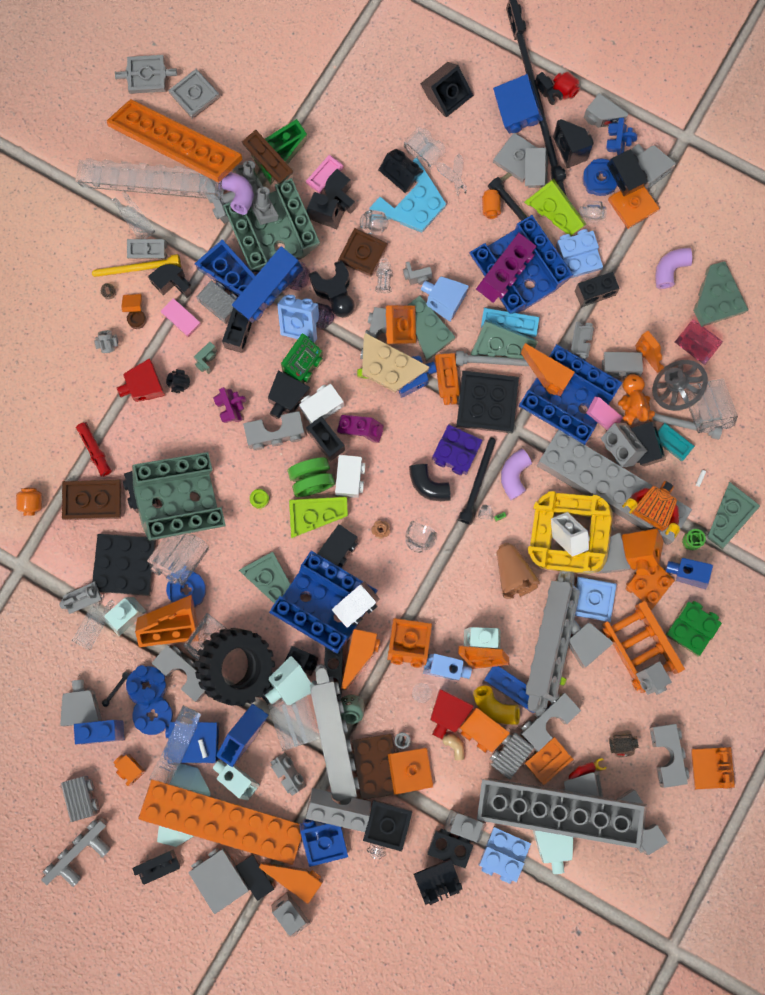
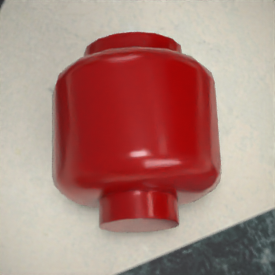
(567, 85)

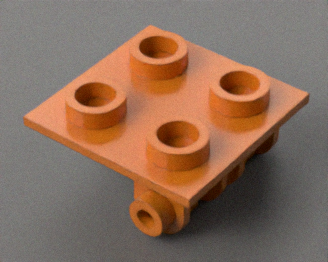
(650, 586)
(713, 768)

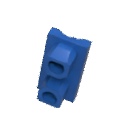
(623, 135)

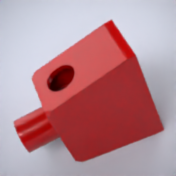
(141, 383)
(448, 713)

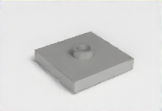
(194, 93)
(512, 156)

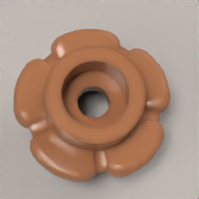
(380, 534)

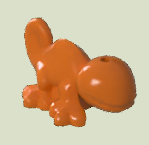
(637, 403)

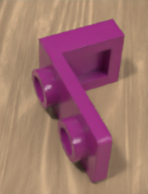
(361, 426)

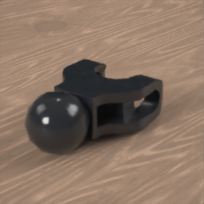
(335, 290)

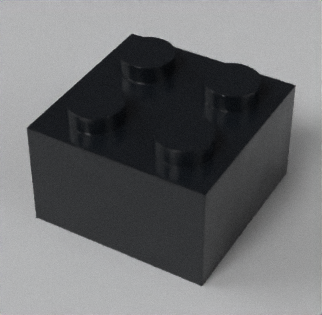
(387, 825)

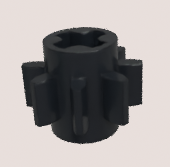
(178, 381)

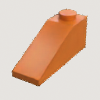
(548, 371)
(297, 880)

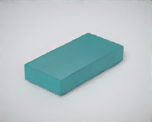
(674, 442)

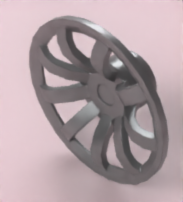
(677, 381)

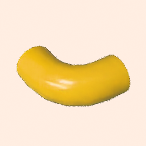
(495, 710)

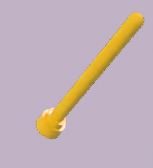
(173, 259)

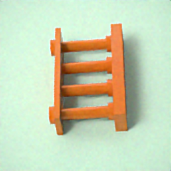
(651, 630)

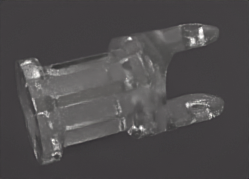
(384, 276)

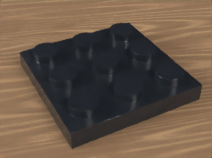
(487, 402)
(123, 564)

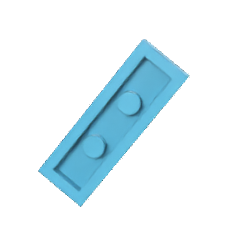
(517, 322)

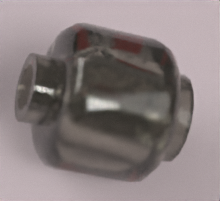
(623, 743)

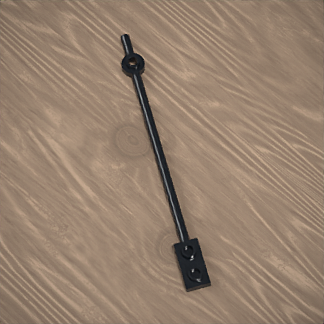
(518, 27)

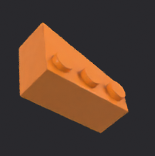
(167, 624)

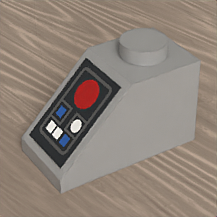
(603, 112)

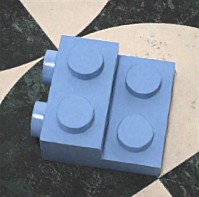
(580, 252)
(298, 317)
(504, 855)

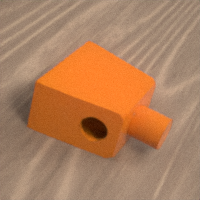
(643, 549)

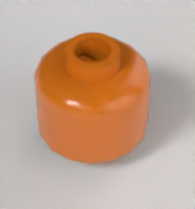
(29, 501)

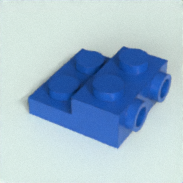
(322, 842)

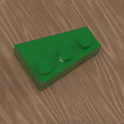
(286, 143)

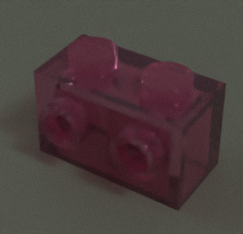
(698, 342)

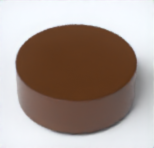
(136, 319)

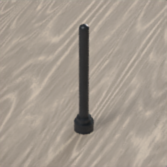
(497, 184)
(466, 515)

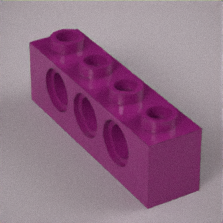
(506, 267)

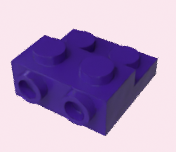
(456, 450)

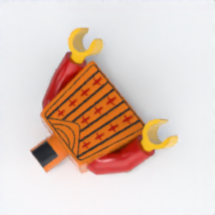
(656, 507)

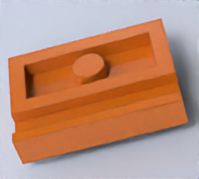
(548, 761)

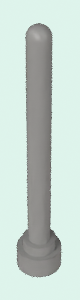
(463, 358)
(716, 434)

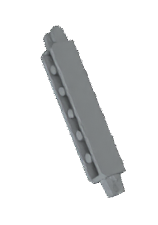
(552, 642)
(332, 736)

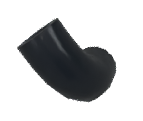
(426, 487)

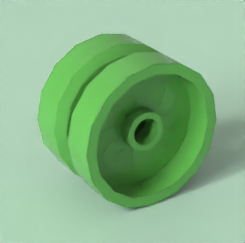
(310, 477)

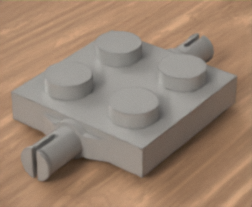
(145, 74)

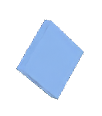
(595, 599)

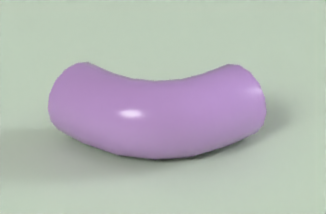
(243, 192)
(669, 263)
(511, 473)

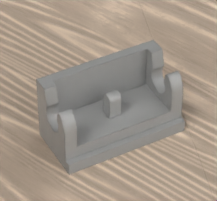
(536, 167)
(146, 248)
(622, 364)

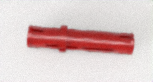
(95, 452)

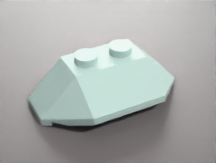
(190, 779)

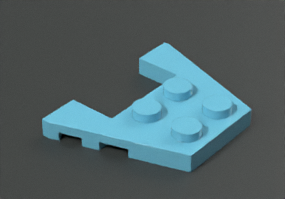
(418, 206)

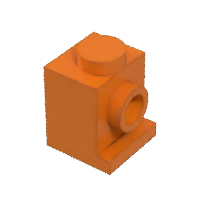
(128, 769)

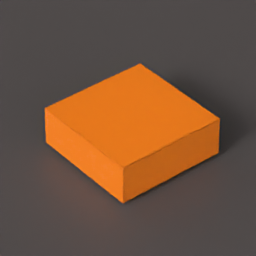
(131, 303)

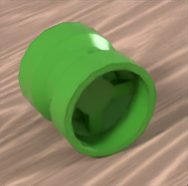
(690, 539)

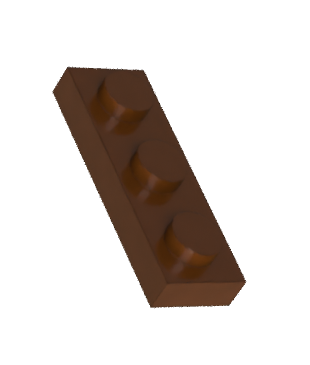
(267, 157)

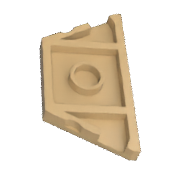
(388, 365)

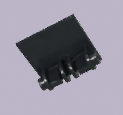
(438, 881)

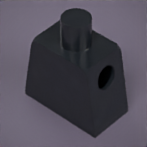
(325, 210)
(286, 394)

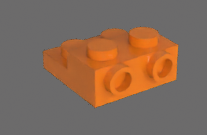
(409, 642)

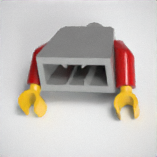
(585, 779)

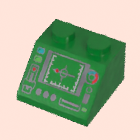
(302, 359)

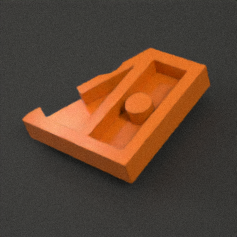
(650, 350)
(483, 657)

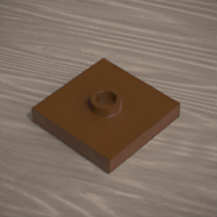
(363, 252)

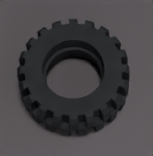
(211, 663)

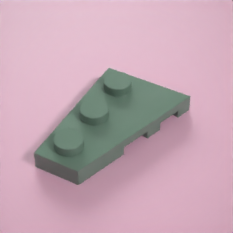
(430, 330)
(500, 341)
(731, 516)
(267, 576)

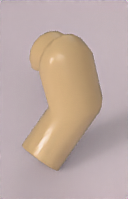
(455, 743)

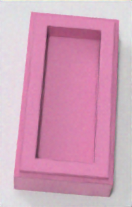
(321, 174)
(180, 317)
(603, 413)

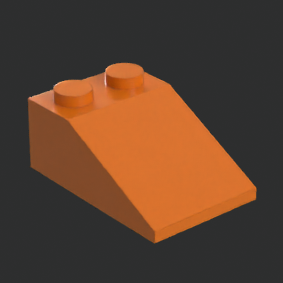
(360, 653)
(483, 730)

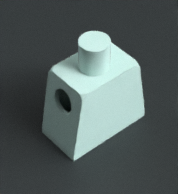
(124, 615)
(482, 637)
(289, 683)
(241, 785)
(554, 849)

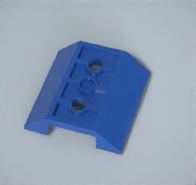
(545, 269)
(563, 410)
(326, 587)

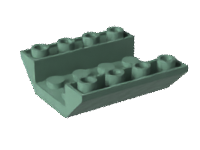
(291, 229)
(172, 483)

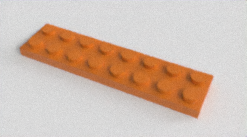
(175, 140)
(221, 821)

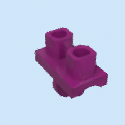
(233, 405)

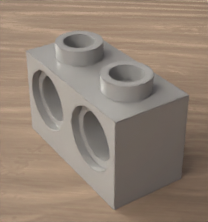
(623, 444)

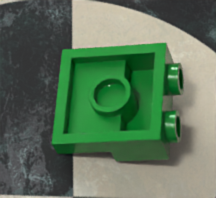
(694, 627)

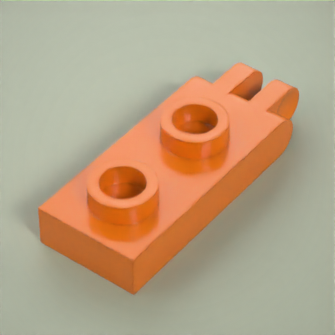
(447, 378)

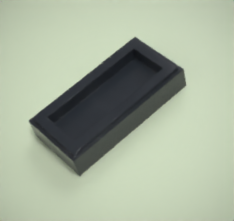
(255, 877)

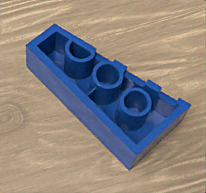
(226, 268)
(268, 284)

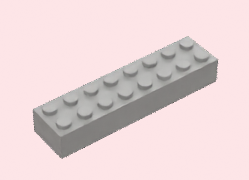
(599, 476)
(562, 812)

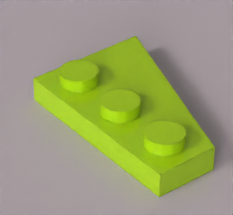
(556, 207)
(314, 513)

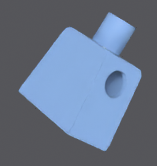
(445, 296)
(438, 666)

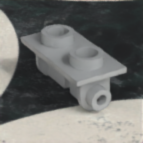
(582, 334)
(81, 598)
(284, 766)

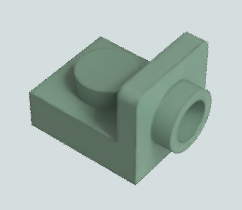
(206, 354)

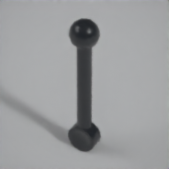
(105, 702)

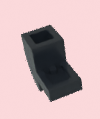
(336, 187)
(169, 276)

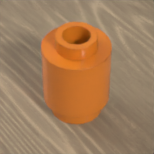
(491, 204)

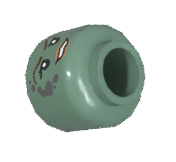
(353, 709)

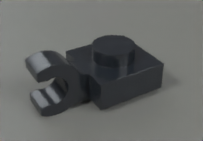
(545, 86)

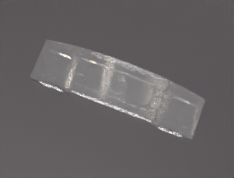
(176, 746)

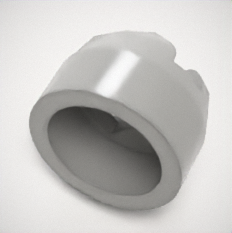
(399, 740)

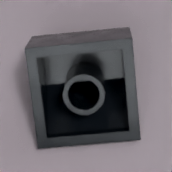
(447, 88)
(572, 142)

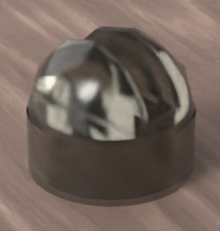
(112, 291)

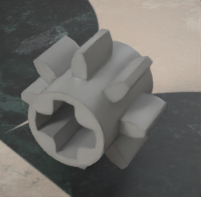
(106, 341)

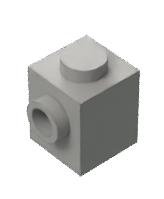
(654, 678)

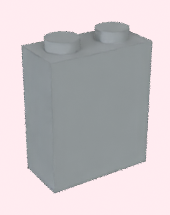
(218, 880)

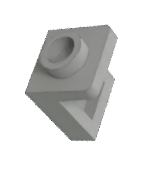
(417, 276)

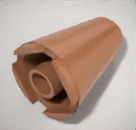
(514, 572)

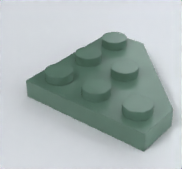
(718, 296)

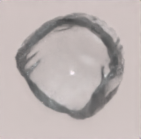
(420, 537)

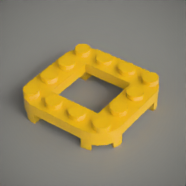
(600, 532)

